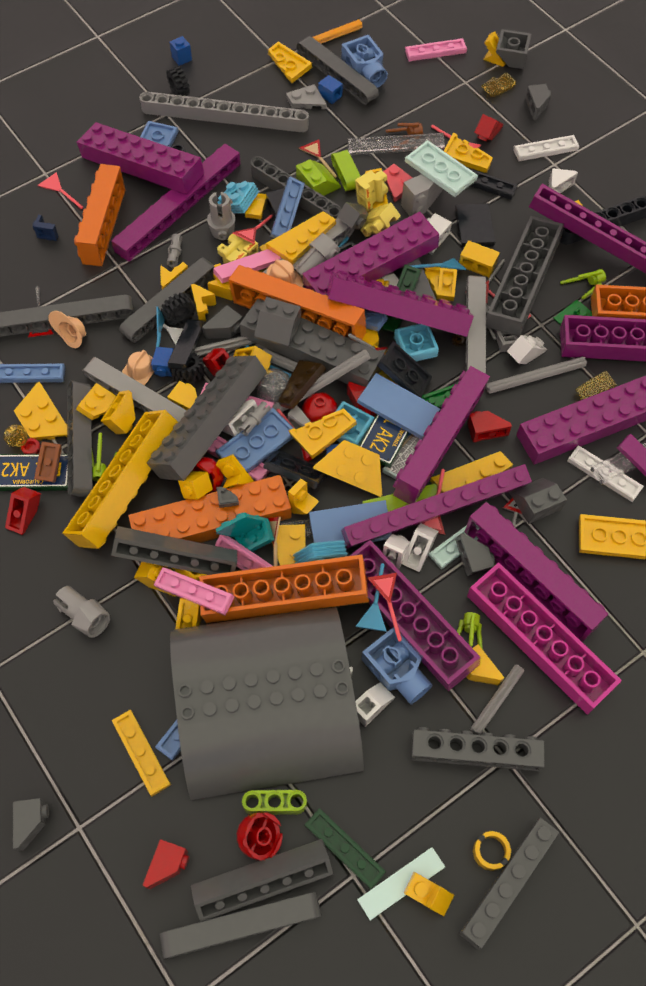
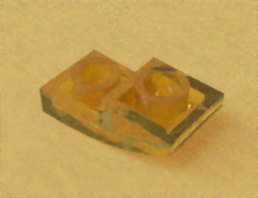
(499, 85)
(596, 385)

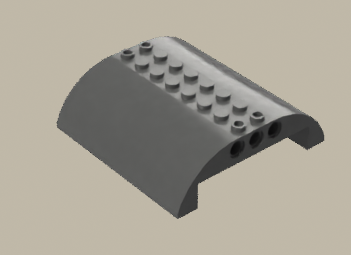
(264, 702)

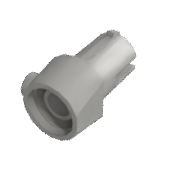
(221, 218)
(321, 250)
(86, 614)

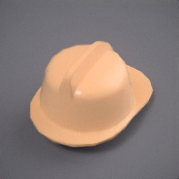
(284, 270)
(69, 328)
(139, 367)

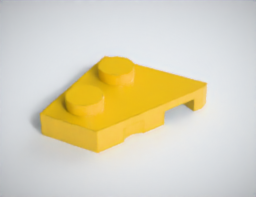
(442, 282)
(96, 402)

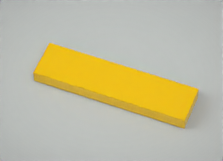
(141, 753)

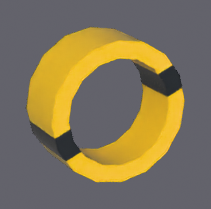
(478, 858)

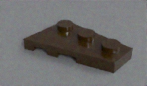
(300, 382)

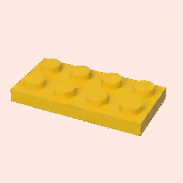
(612, 536)

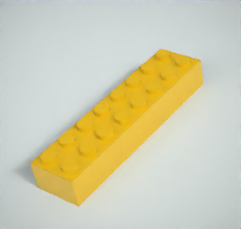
(119, 481)

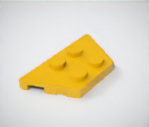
(40, 415)
(354, 466)

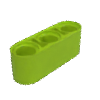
(345, 169)
(264, 797)

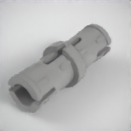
(174, 250)
(254, 418)

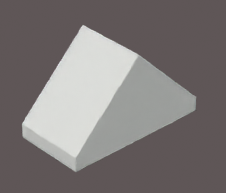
(562, 179)

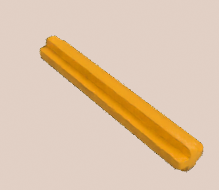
(338, 32)

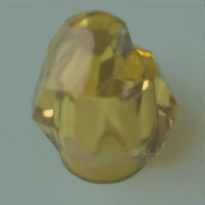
(15, 435)

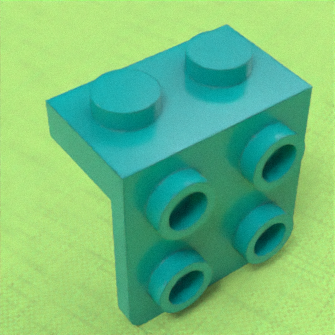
(248, 530)

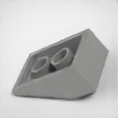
(419, 194)

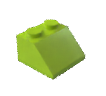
(316, 177)

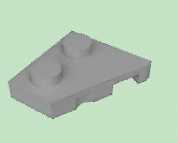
(306, 98)

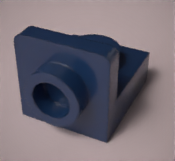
(44, 230)

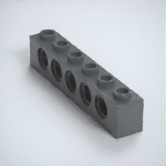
(531, 745)

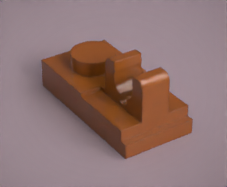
(48, 462)

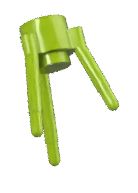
(594, 278)
(99, 467)
(471, 624)

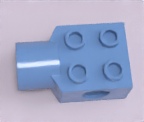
(365, 58)
(397, 666)

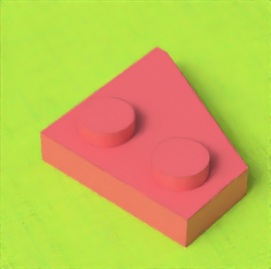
(395, 180)

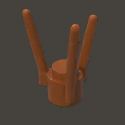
(411, 128)

